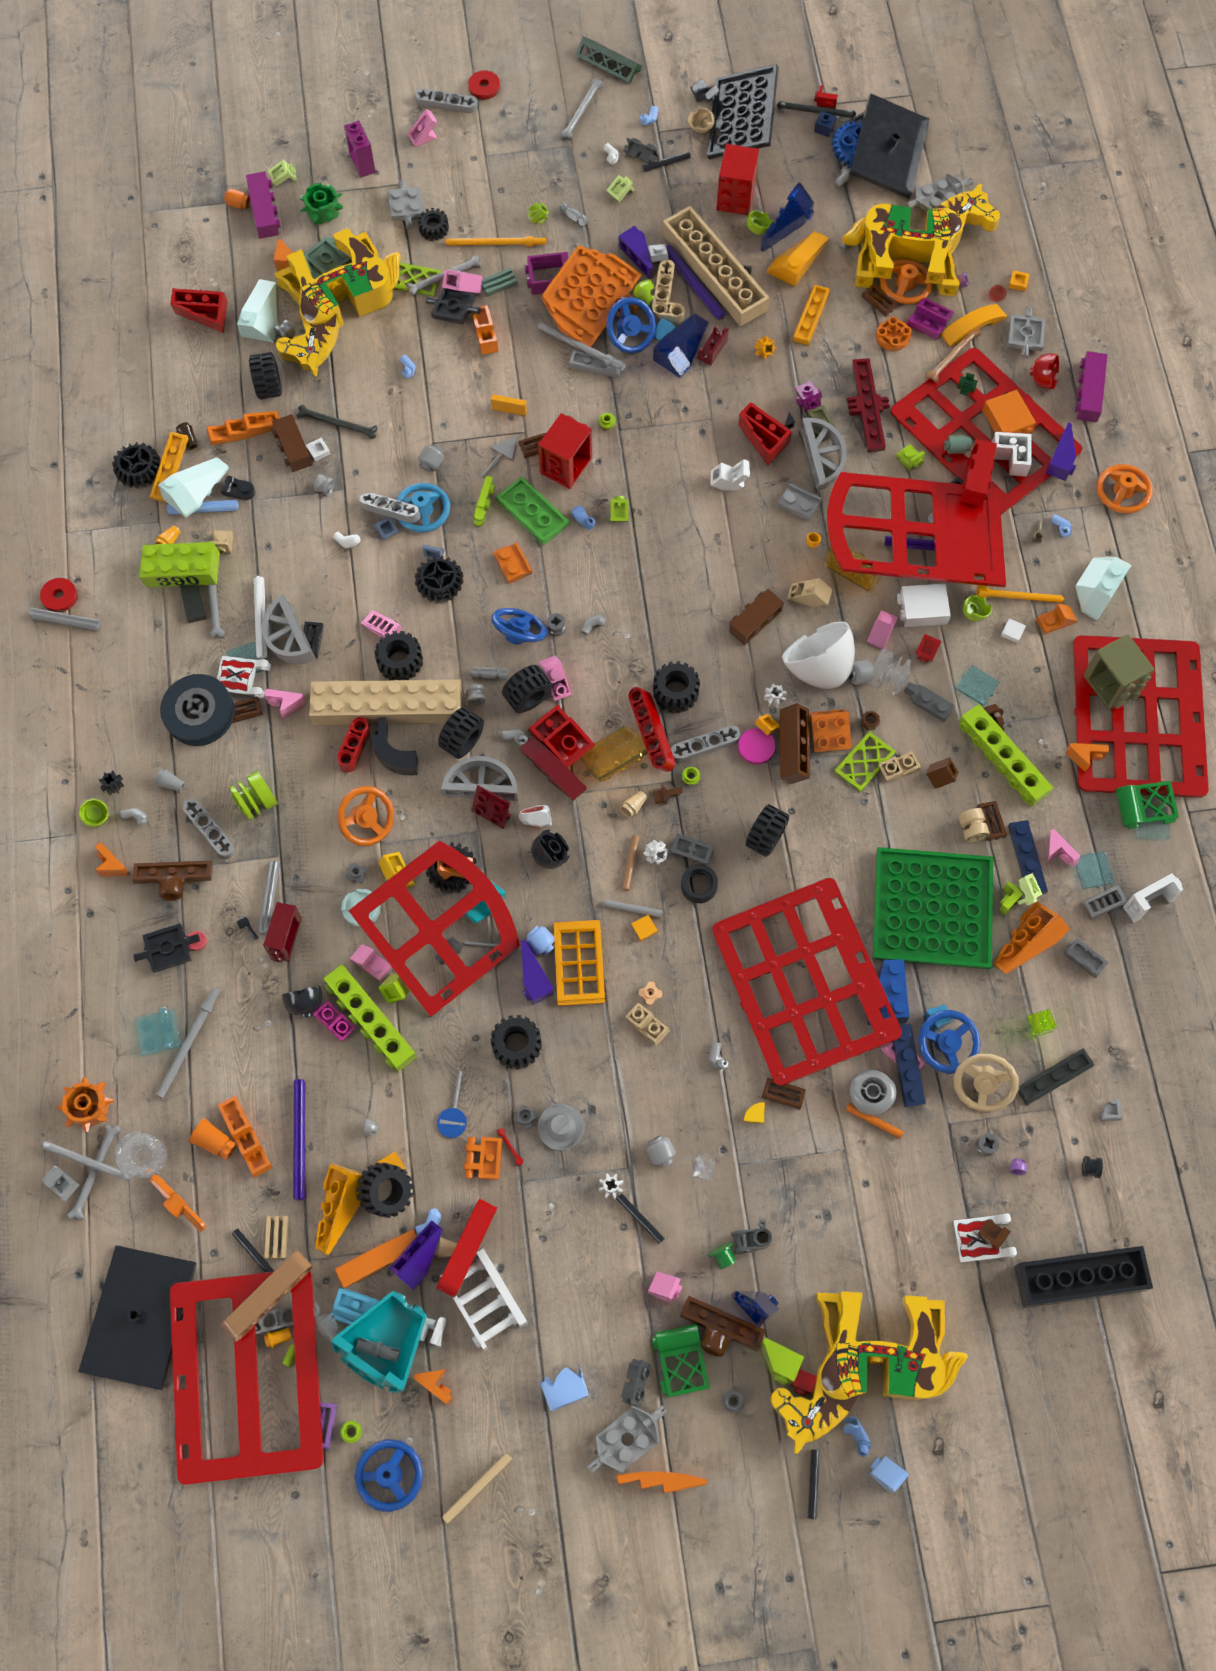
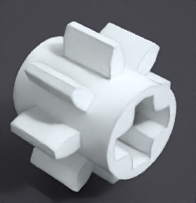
(774, 691)
(656, 852)
(609, 1180)

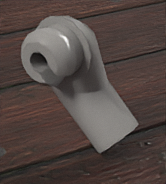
(517, 735)

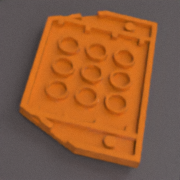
(587, 291)

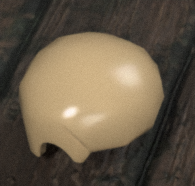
(701, 120)

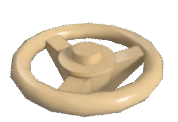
(986, 1081)

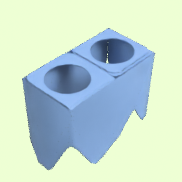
(565, 1390)

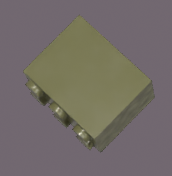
(1119, 672)

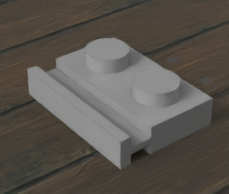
(799, 502)

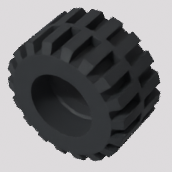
(265, 375)
(395, 643)
(676, 673)
(527, 688)
(460, 732)
(767, 830)
(512, 1026)
(399, 1193)

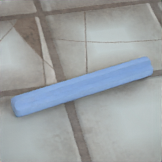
(211, 506)

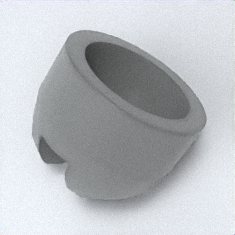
(370, 1128)

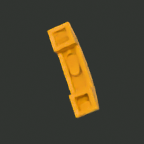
(972, 321)

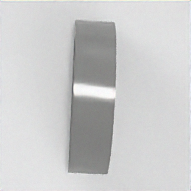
(813, 452)
(271, 617)
(468, 789)

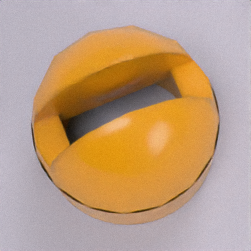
(813, 540)

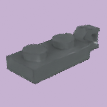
(929, 701)

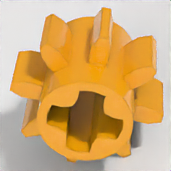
(764, 347)

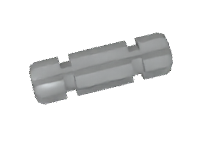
(573, 214)
(489, 673)

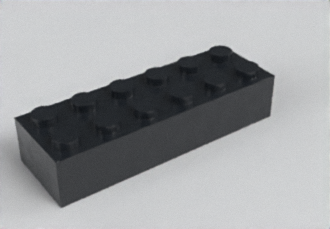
(1083, 1277)

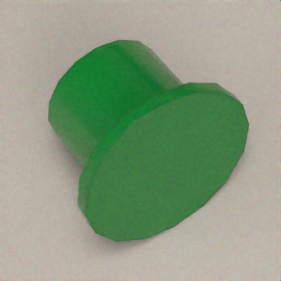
(723, 1255)

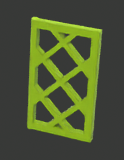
(407, 268)
(861, 747)

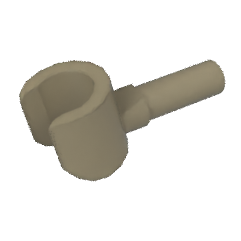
(1038, 532)

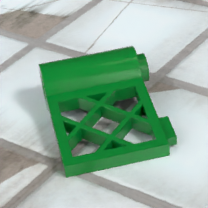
(1132, 803)
(675, 1342)

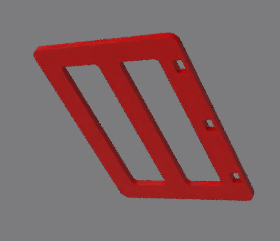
(251, 1458)

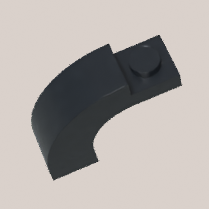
(394, 760)

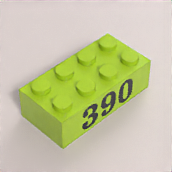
(179, 564)

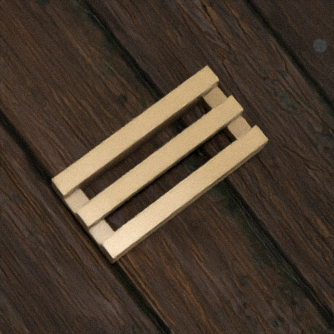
(275, 1255)

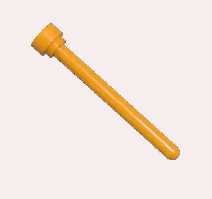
(983, 591)

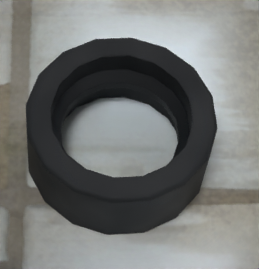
(699, 869)

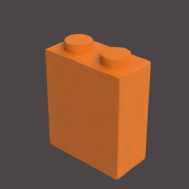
(1009, 414)

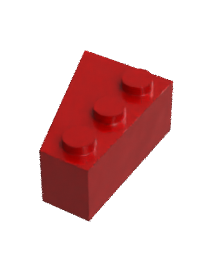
(201, 306)
(764, 432)
(978, 473)

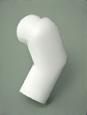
(613, 154)
(347, 541)

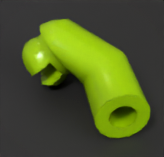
(289, 1357)

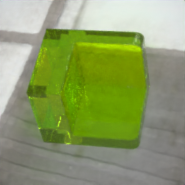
(1041, 1023)

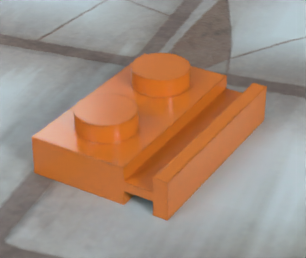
(512, 562)

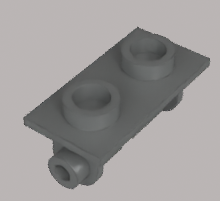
(635, 147)
(634, 1392)

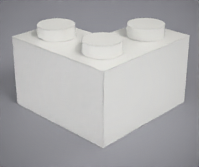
(1016, 449)

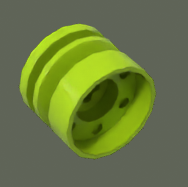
(253, 795)

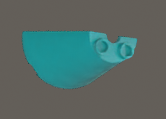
(394, 1325)

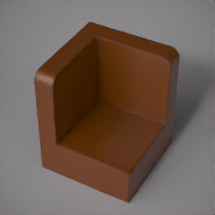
(942, 773)
(993, 1234)

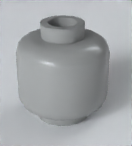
(431, 457)
(860, 672)
(661, 1151)

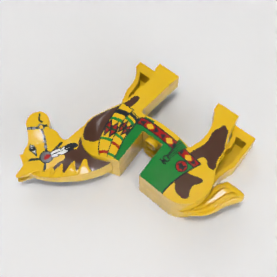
(887, 235)
(365, 282)
(908, 1371)

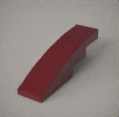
(553, 768)

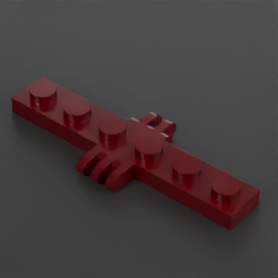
(868, 405)

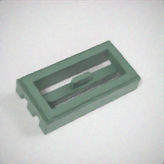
(498, 279)

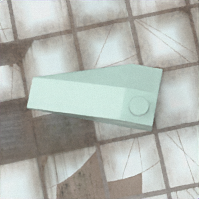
(260, 313)
(189, 487)

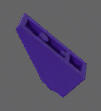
(635, 247)
(1064, 456)
(534, 979)
(417, 1258)

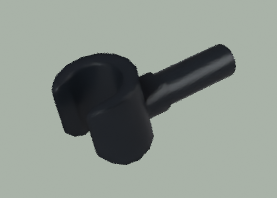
(244, 922)

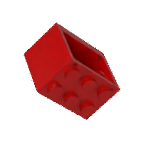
(737, 179)
(565, 450)

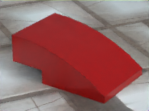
(561, 736)

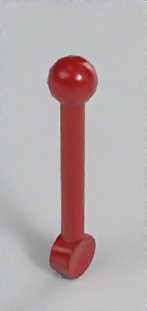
(501, 1132)

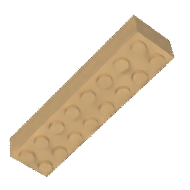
(715, 266)
(396, 700)

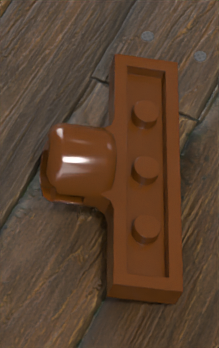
(172, 875)
(721, 1327)

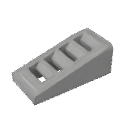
(1118, 892)

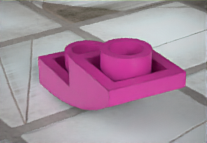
(334, 1021)

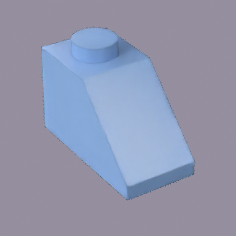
(887, 1473)

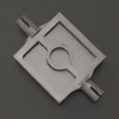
(405, 203)
(1026, 332)

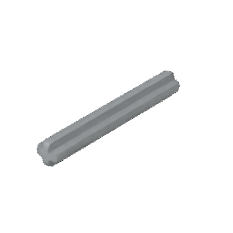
(65, 619)
(268, 897)

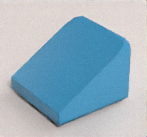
(663, 329)

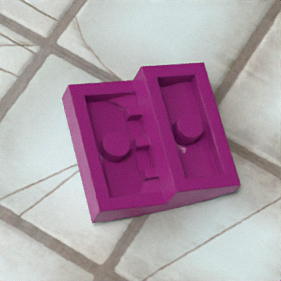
(930, 318)

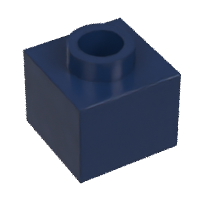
(825, 124)

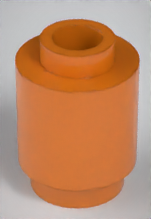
(237, 199)

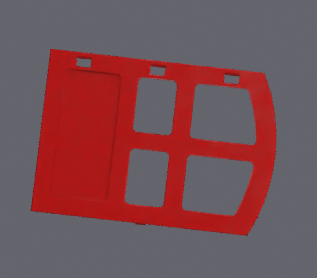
(964, 534)

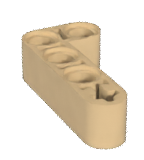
(661, 303)

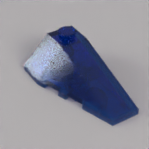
(792, 217)
(680, 345)
(756, 1305)

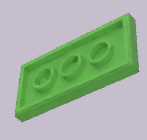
(532, 510)

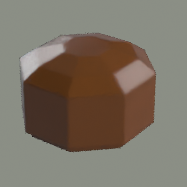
(870, 720)

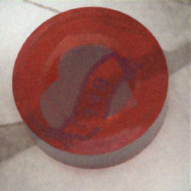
(997, 293)

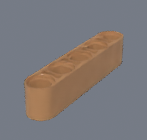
(266, 1296)

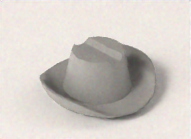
(872, 1092)
(561, 1127)

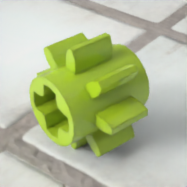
(538, 213)

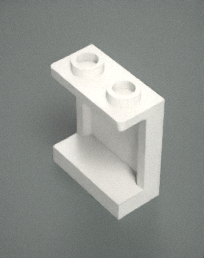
(1138, 904)

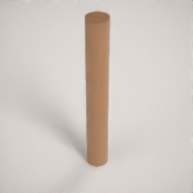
(630, 863)

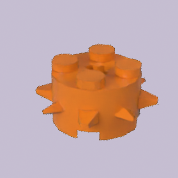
(77, 1096)

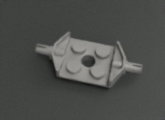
(944, 187)
(645, 1433)

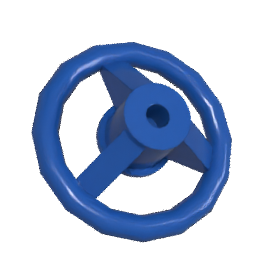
(630, 325)
(517, 627)
(948, 1041)
(388, 1475)

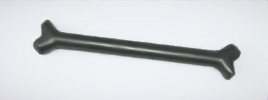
(816, 109)
(370, 431)

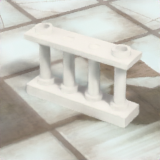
(505, 1298)

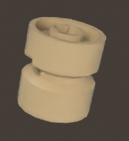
(973, 823)

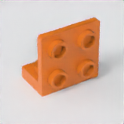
(830, 730)

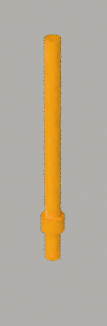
(529, 241)

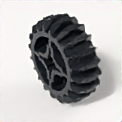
(133, 459)
(426, 580)
(449, 883)

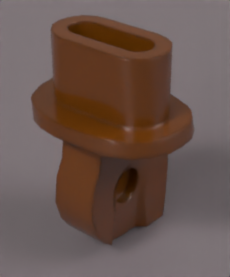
(996, 714)
(661, 794)

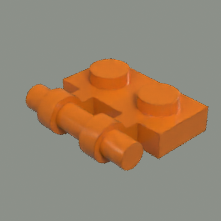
(490, 1158)

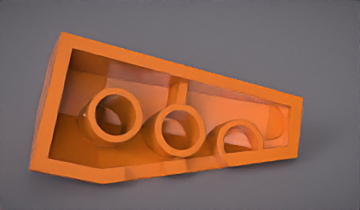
(1037, 932)

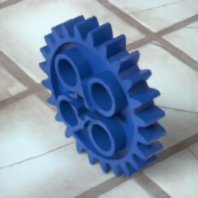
(845, 141)

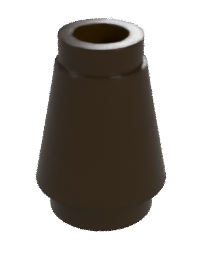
(186, 429)

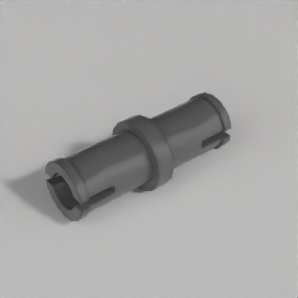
(378, 1350)

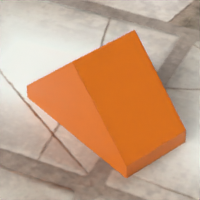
(280, 258)

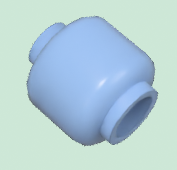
(540, 940)

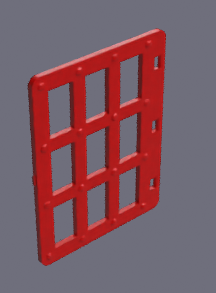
(934, 438)
(1190, 702)
(863, 977)

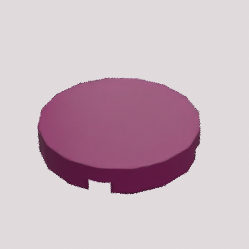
(756, 746)

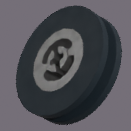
(187, 695)

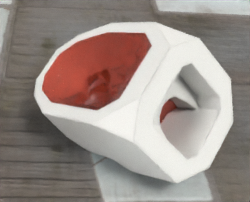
(536, 816)

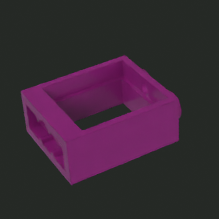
(359, 149)
(543, 262)

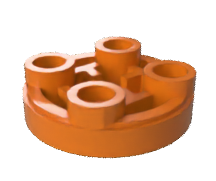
(893, 334)

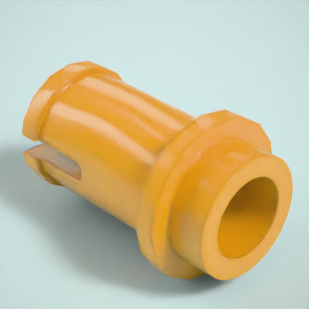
(277, 1337)

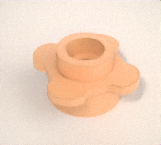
(644, 992)

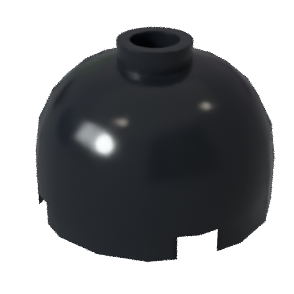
(549, 850)
(303, 1001)

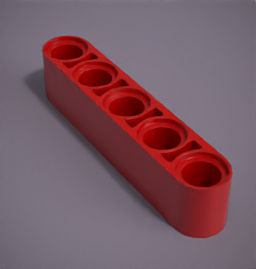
(653, 737)
(466, 1248)

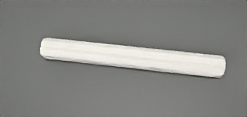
(259, 604)

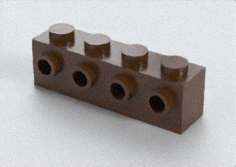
(794, 743)

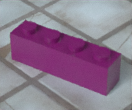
(262, 205)
(1091, 386)

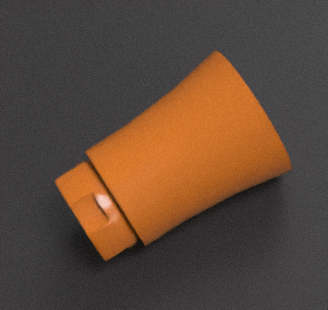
(212, 1140)

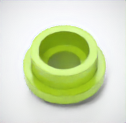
(607, 425)
(691, 771)
(344, 1431)

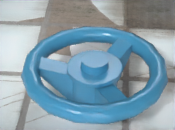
(424, 501)

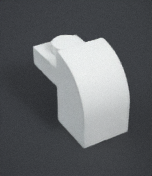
(730, 478)

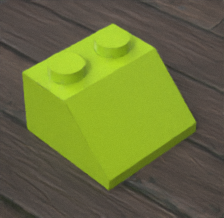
(781, 1361)

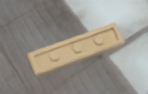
(477, 1488)

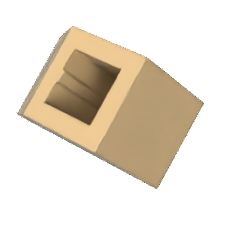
(810, 593)

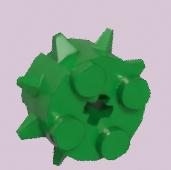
(321, 203)

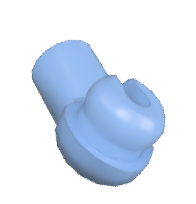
(648, 119)
(409, 367)
(1063, 524)
(433, 1215)

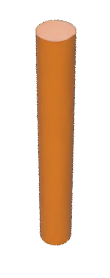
(875, 1121)

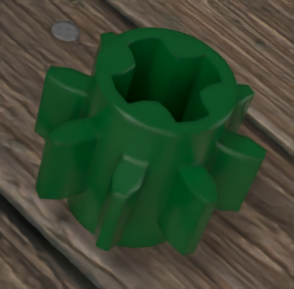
(967, 384)

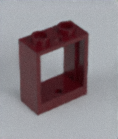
(282, 932)

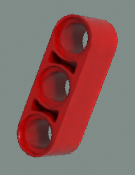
(353, 736)

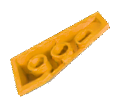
(796, 260)
(338, 1207)

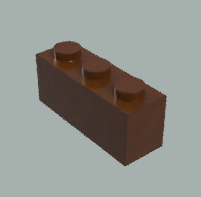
(291, 443)
(755, 616)

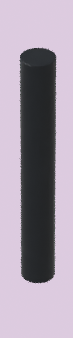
(667, 161)
(640, 1218)
(252, 1251)
(813, 1484)

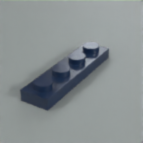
(1026, 852)
(908, 1068)

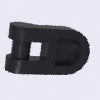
(244, 489)

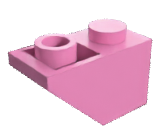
(462, 281)
(554, 671)
(665, 1287)

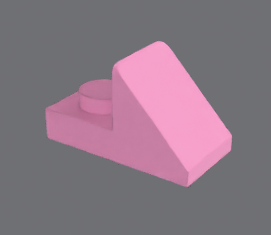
(422, 129)
(882, 630)
(289, 701)
(1059, 845)
(370, 962)

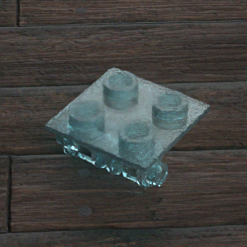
(158, 1032)

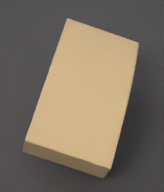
(899, 767)
(647, 1024)

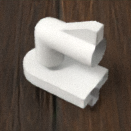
(437, 1326)

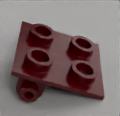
(491, 807)

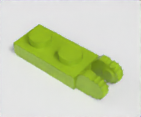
(483, 502)

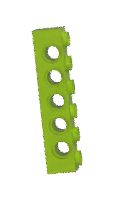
(1004, 745)
(340, 978)

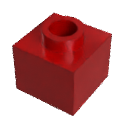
(804, 1383)

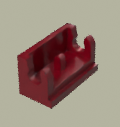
(713, 346)

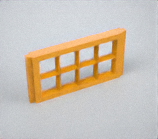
(581, 998)

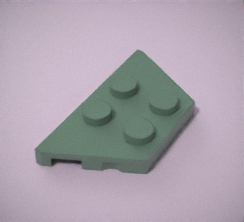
(325, 257)

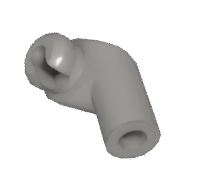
(844, 177)
(592, 621)
(134, 813)
(715, 1057)

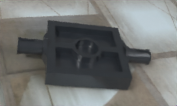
(453, 305)
(166, 948)

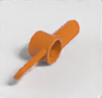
(176, 1204)

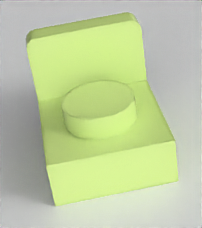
(281, 172)
(620, 187)
(1030, 888)

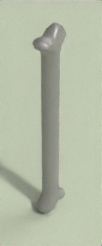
(568, 131)
(413, 288)
(216, 631)
(86, 1161)
(76, 1212)

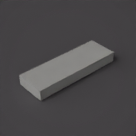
(586, 362)

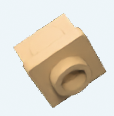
(223, 541)

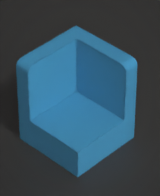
(940, 1023)

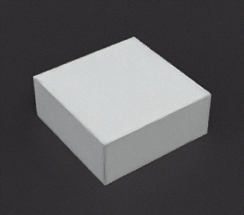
(318, 449)
(1013, 630)

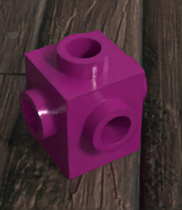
(808, 396)

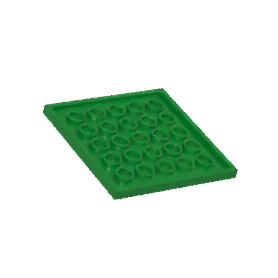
(933, 908)

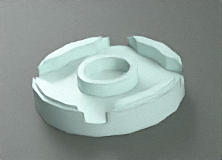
(351, 900)

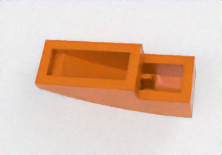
(485, 331)

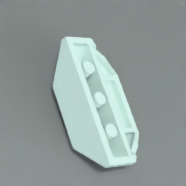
(1100, 584)

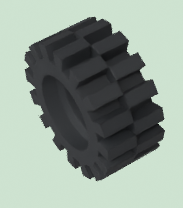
(429, 217)

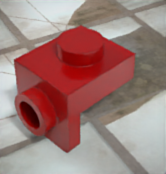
(825, 99)
(927, 648)

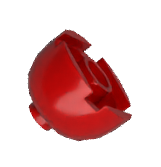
(1045, 370)

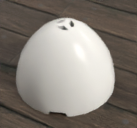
(824, 657)

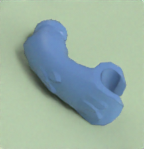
(581, 517)
(854, 1427)

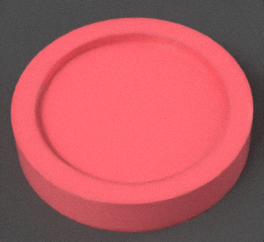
(198, 945)

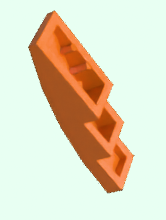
(239, 429)
(245, 1136)
(373, 1260)
(669, 1480)

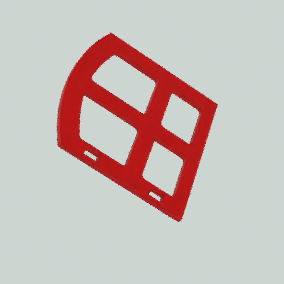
(431, 930)

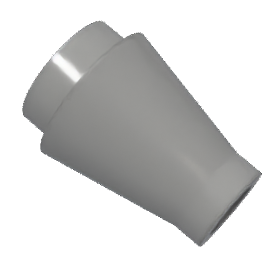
(168, 780)

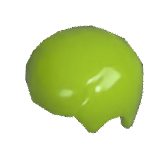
(758, 222)
(642, 291)
(976, 608)
(93, 813)

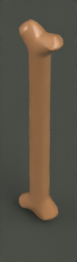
(934, 374)

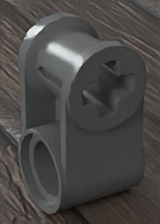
(749, 1240)

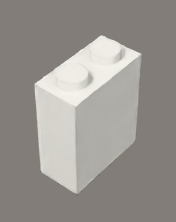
(924, 605)

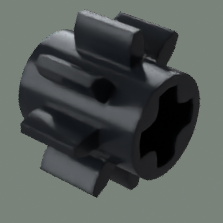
(113, 780)

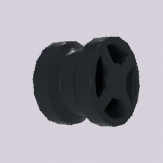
(1092, 1167)

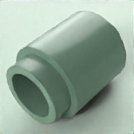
(958, 444)

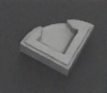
(1112, 1111)

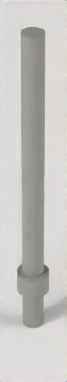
(607, 359)
(206, 1007)

